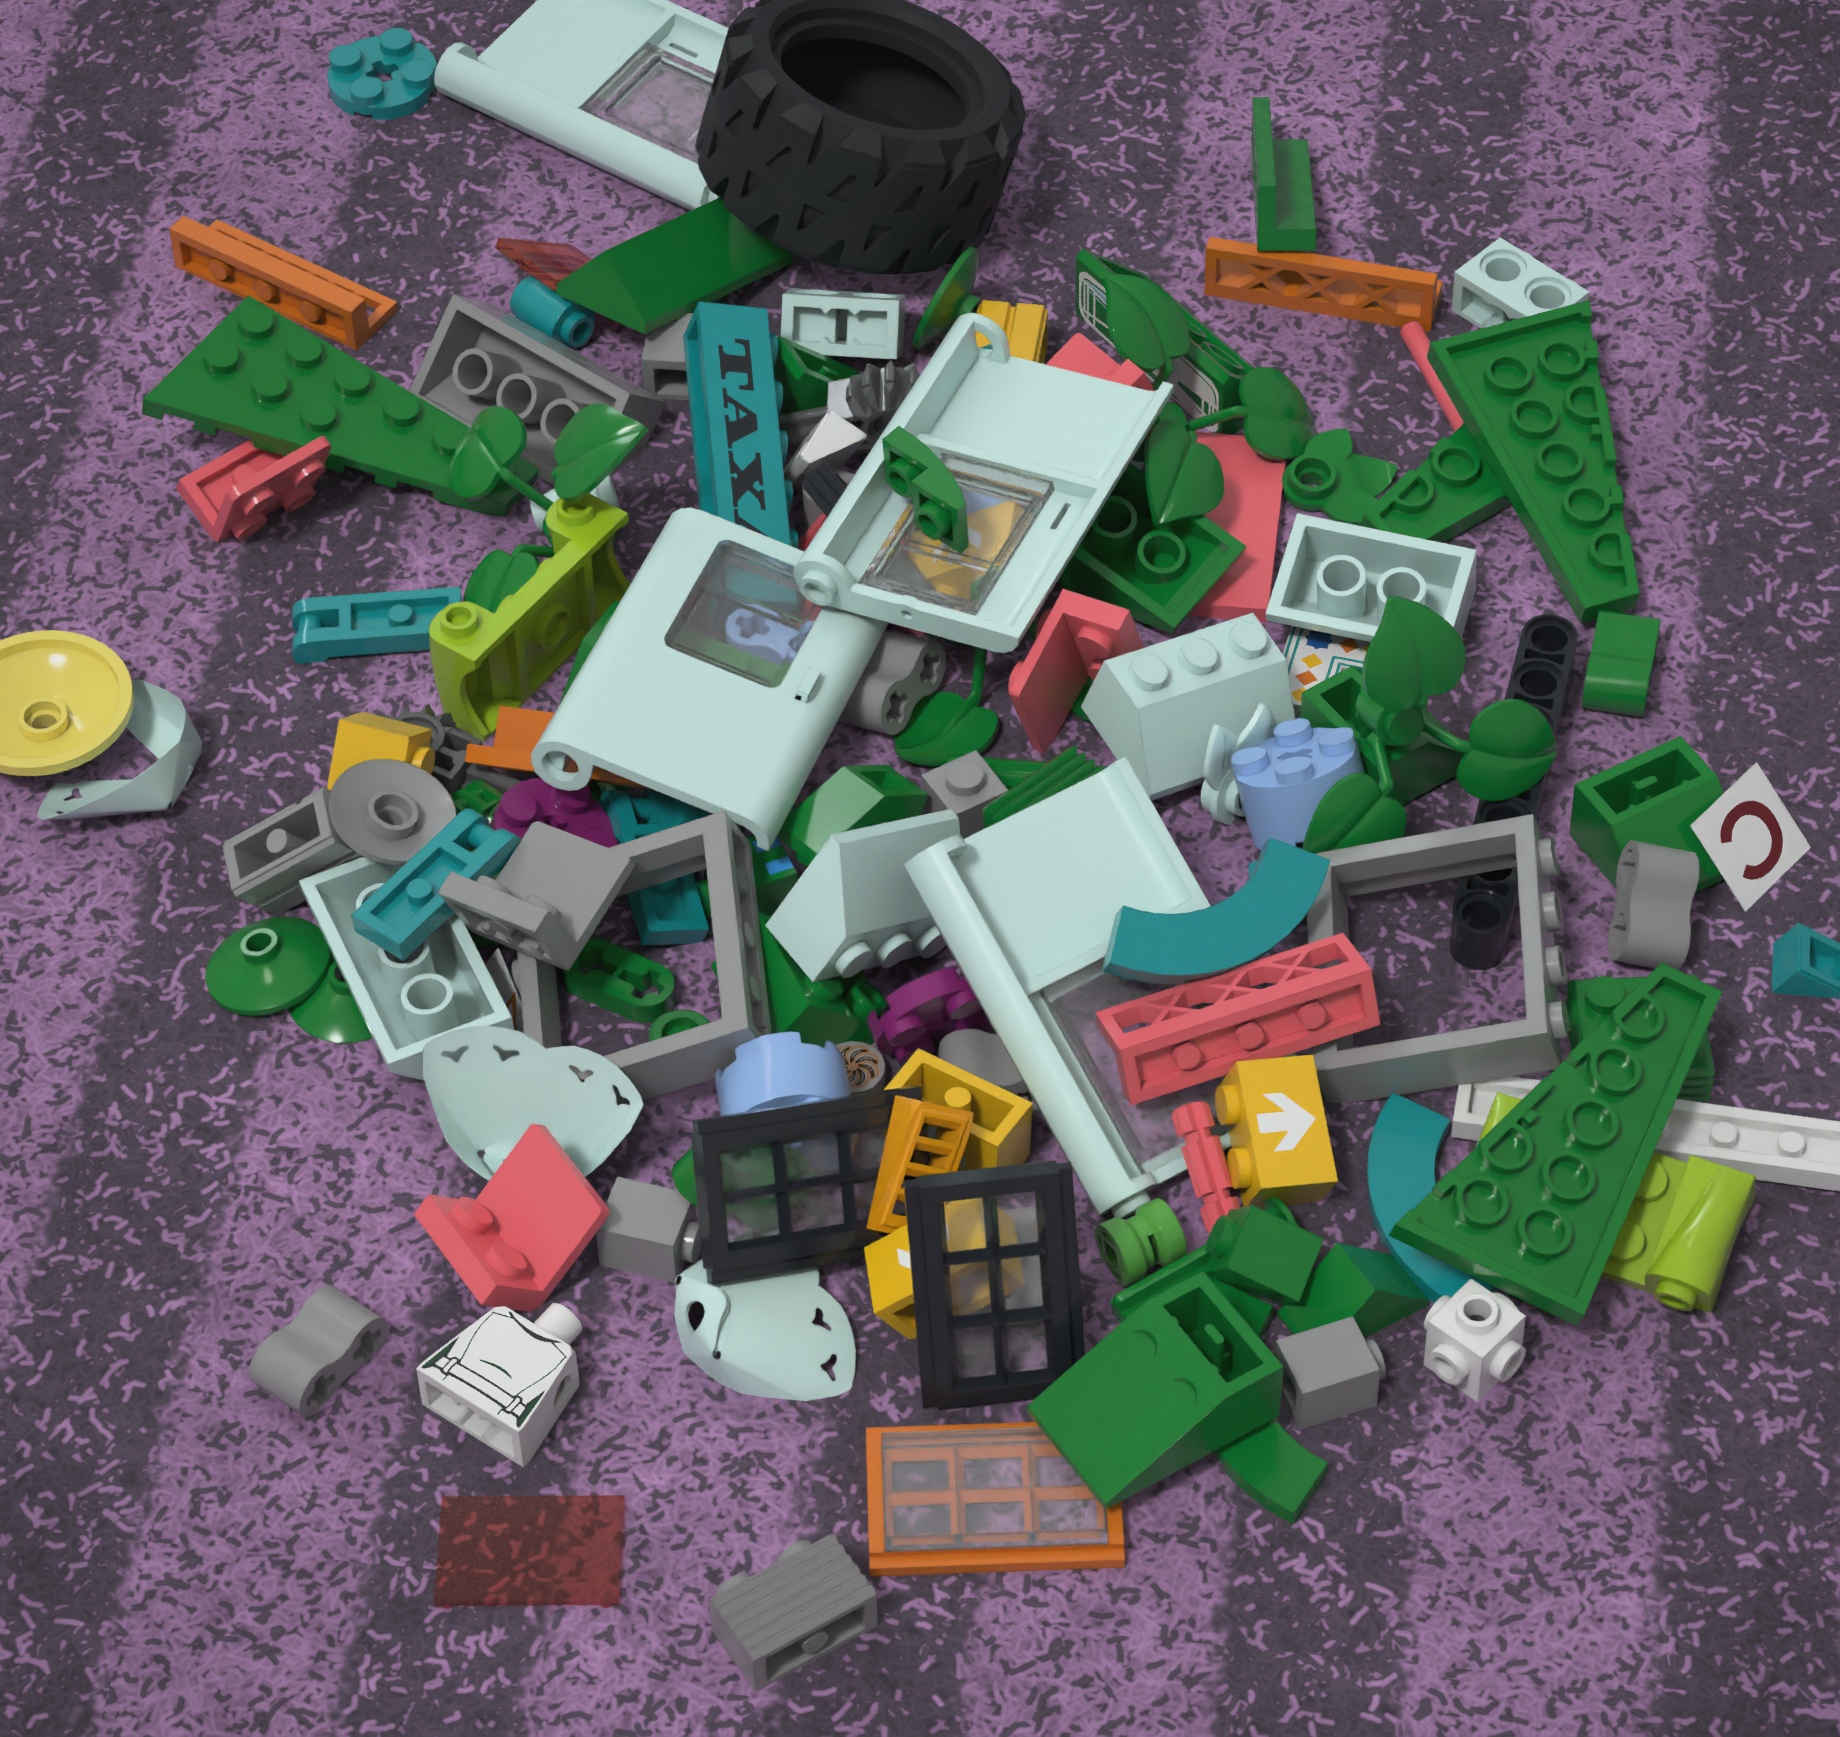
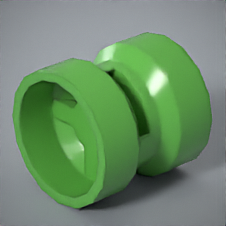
(1140, 1241)

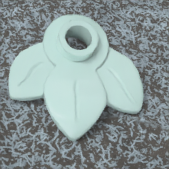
(1219, 788)

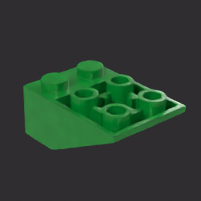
(1160, 1392)

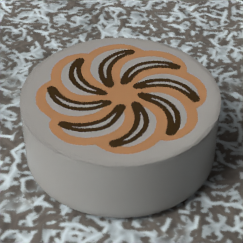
(864, 1067)

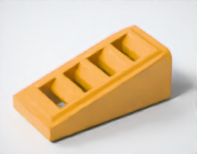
(901, 1140)

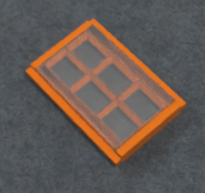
(981, 1503)

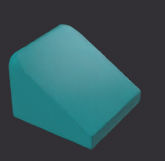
(1806, 964)

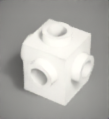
(1474, 1339)

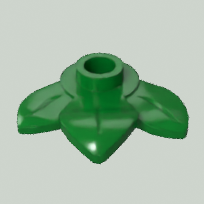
(1344, 480)

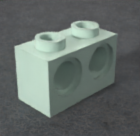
(1509, 285)
(845, 322)

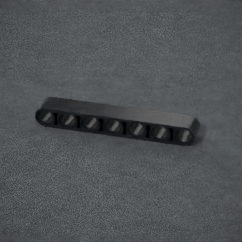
(1489, 900)

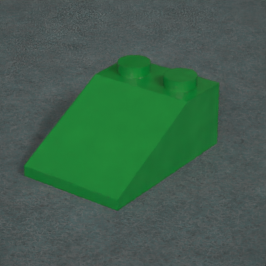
(1147, 567)

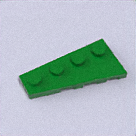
(1442, 495)

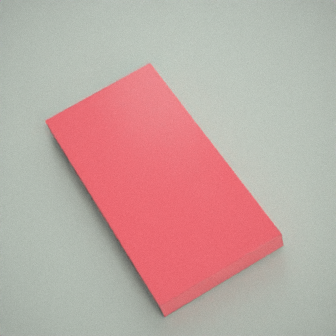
(1252, 516)

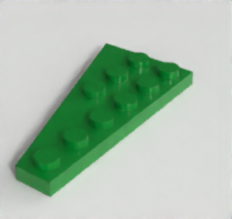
(289, 387)
(1548, 437)
(1561, 1169)

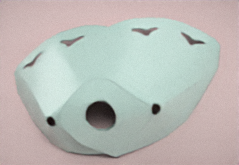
(168, 733)
(494, 1101)
(766, 1334)

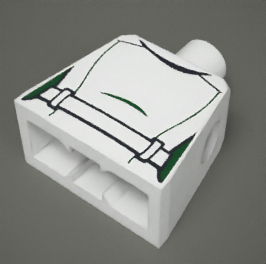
(505, 1378)

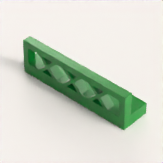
(1280, 187)

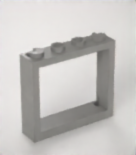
(698, 1052)
(1468, 1054)

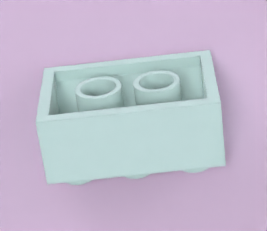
(1342, 574)
(1169, 695)
(858, 903)

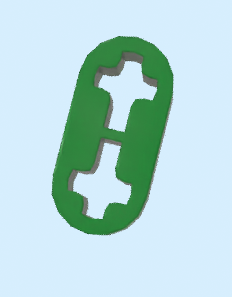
(620, 978)

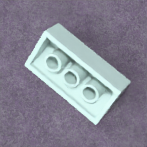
(409, 1000)

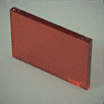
(529, 1550)

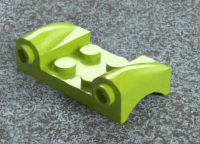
(509, 654)
(1676, 1226)

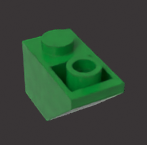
(850, 801)

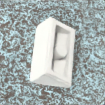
(829, 443)

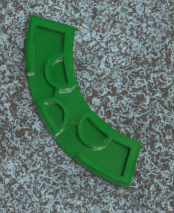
(1267, 1459)

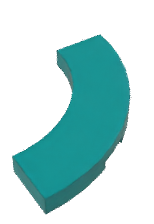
(1225, 935)
(1399, 1178)

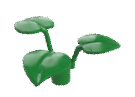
(585, 454)
(1179, 473)
(1406, 661)
(950, 725)

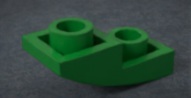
(922, 476)

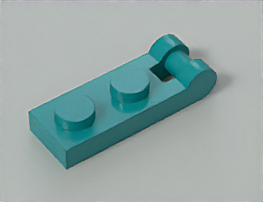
(366, 623)
(409, 904)
(669, 910)

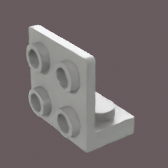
(544, 895)

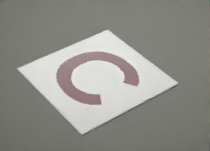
(1750, 836)

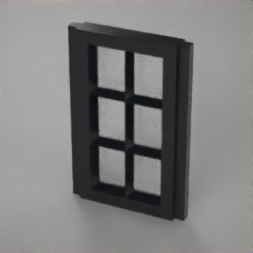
(792, 1183)
(994, 1282)

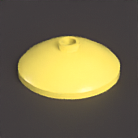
(64, 685)

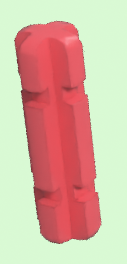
(1205, 1161)

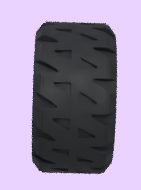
(860, 132)

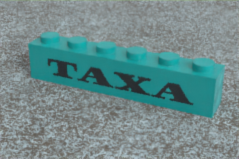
(736, 419)

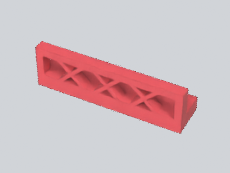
(1244, 1022)

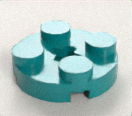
(393, 52)

